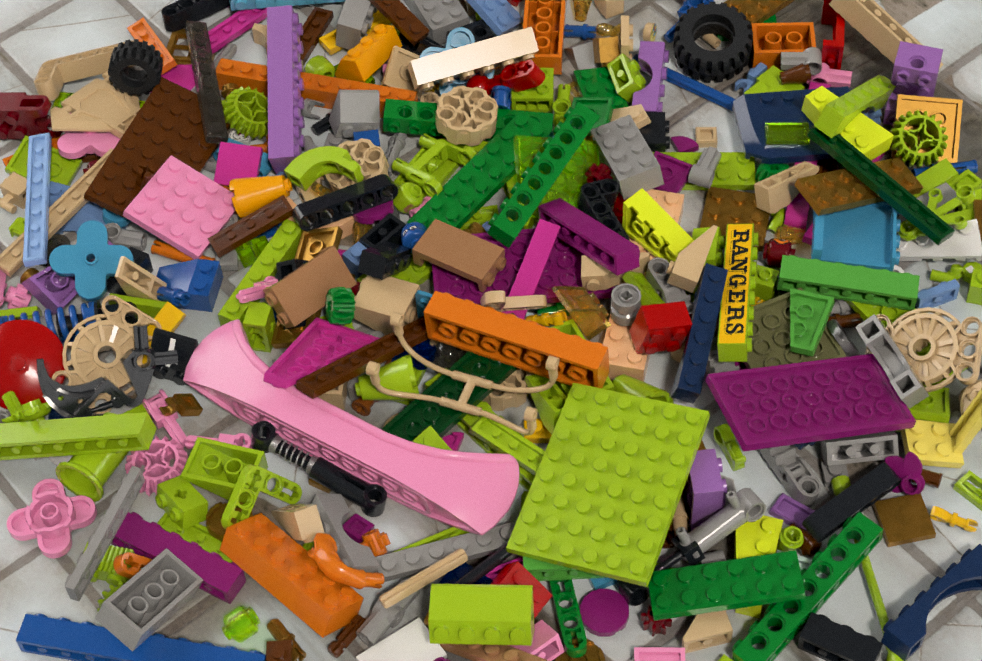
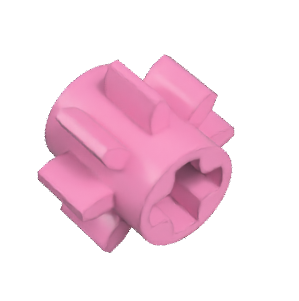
(17, 297)

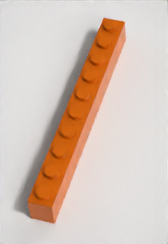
(316, 86)

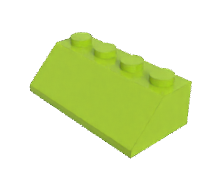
(481, 614)

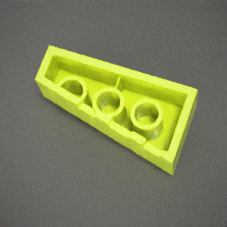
(860, 132)
(653, 227)
(756, 540)

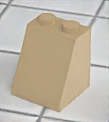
(381, 298)

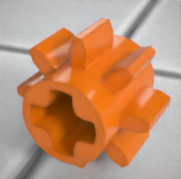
(376, 541)

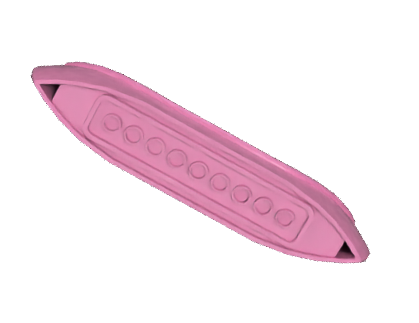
(445, 485)

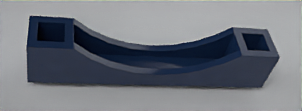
(697, 348)
(908, 631)

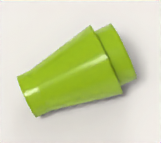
(790, 539)

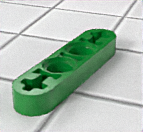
(569, 614)

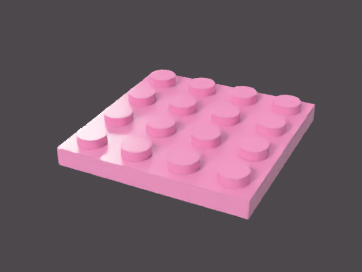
(182, 207)

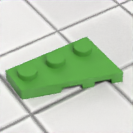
(808, 320)

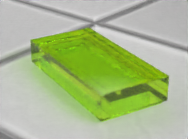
(787, 133)

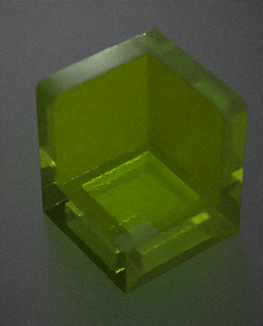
(251, 250)

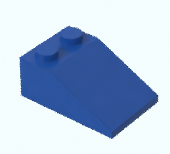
(198, 278)

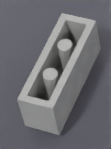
(859, 448)

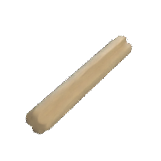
(423, 578)

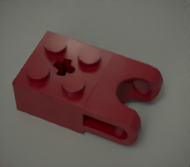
(24, 115)

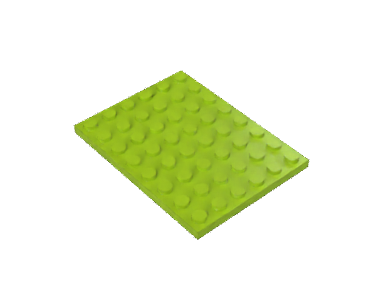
(609, 484)

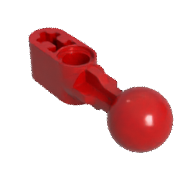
(516, 76)

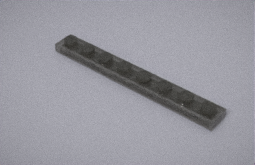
(206, 82)

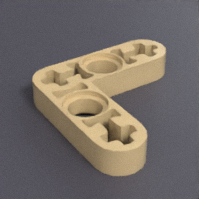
(500, 302)

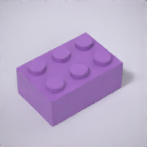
(704, 488)

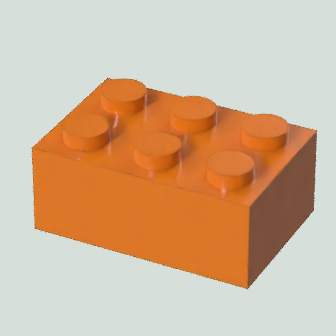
(774, 38)

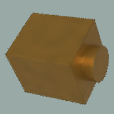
(605, 50)

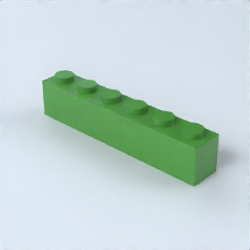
(849, 282)

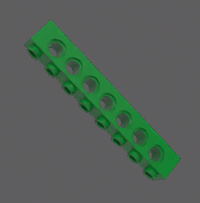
(420, 118)
(505, 230)
(858, 528)

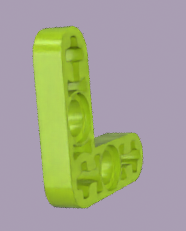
(257, 485)

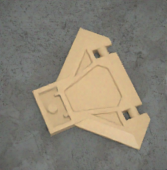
(96, 109)

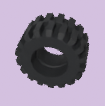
(140, 55)

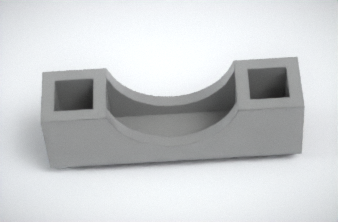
(892, 361)
(333, 513)

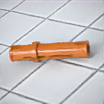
(171, 252)

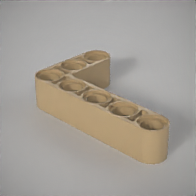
(71, 68)

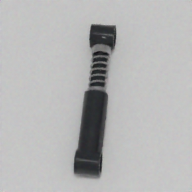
(321, 470)

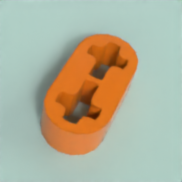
(134, 560)

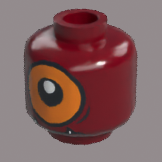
(775, 249)

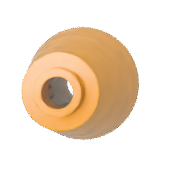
(257, 192)

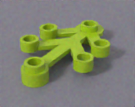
(965, 195)

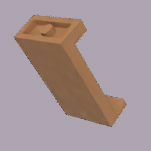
(460, 253)
(306, 287)

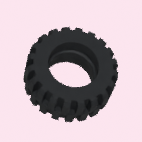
(713, 20)

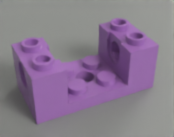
(913, 74)

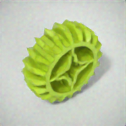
(247, 112)
(935, 141)

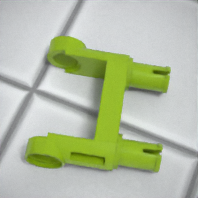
(431, 160)

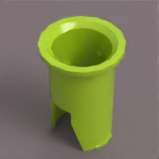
(89, 472)

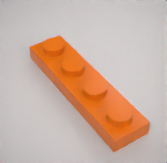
(142, 31)

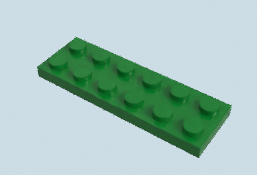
(726, 585)

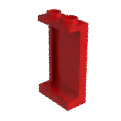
(833, 49)

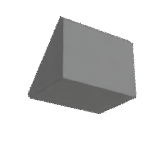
(582, 55)

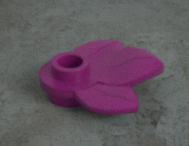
(907, 468)

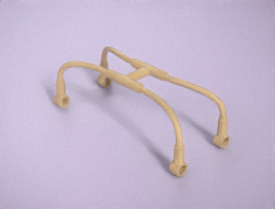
(471, 381)

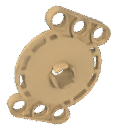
(102, 336)
(947, 345)

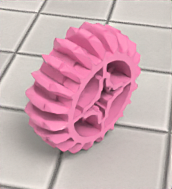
(157, 462)

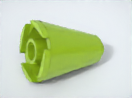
(396, 376)
(633, 386)

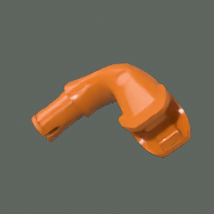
(332, 566)

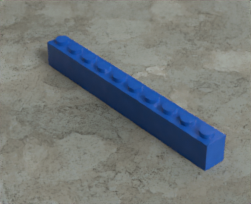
(89, 642)

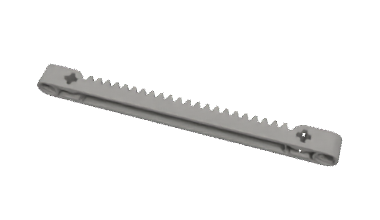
(790, 469)

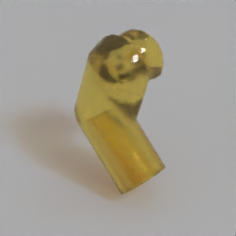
(608, 30)

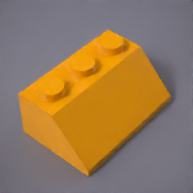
(369, 54)

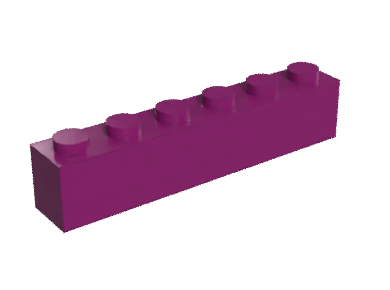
(591, 237)
(149, 540)

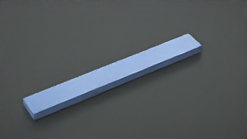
(37, 200)

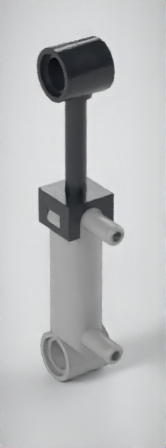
(690, 546)

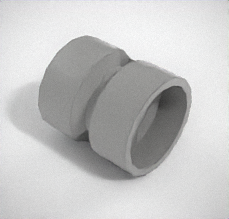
(625, 304)

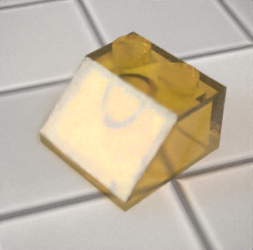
(583, 309)

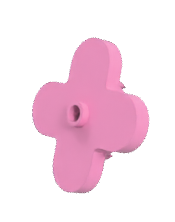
(78, 144)
(51, 518)

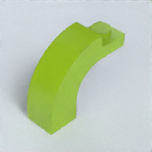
(322, 161)

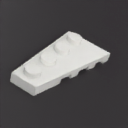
(962, 245)

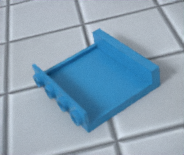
(858, 236)

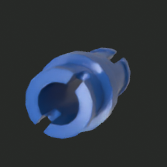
(581, 31)
(174, 296)

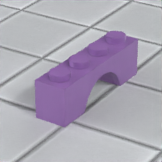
(652, 61)

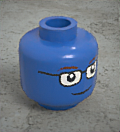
(412, 233)

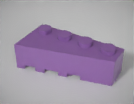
(52, 289)

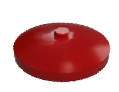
(19, 348)

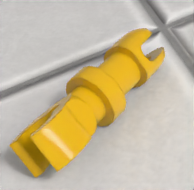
(547, 319)
(941, 515)

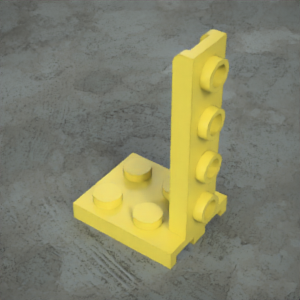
(944, 443)

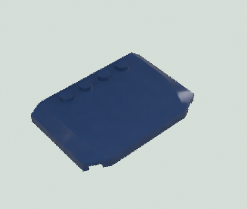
(756, 109)

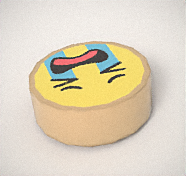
(649, 31)

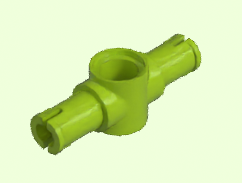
(561, 104)

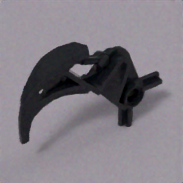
(138, 375)

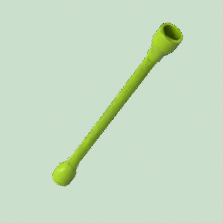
(838, 485)

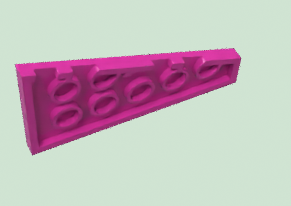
(313, 349)

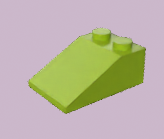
(218, 465)

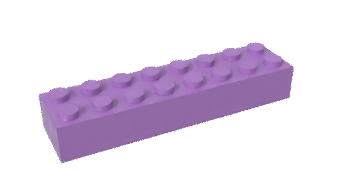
(284, 86)

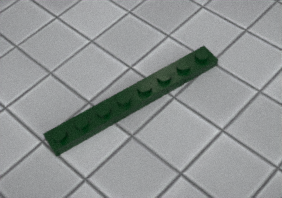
(883, 186)

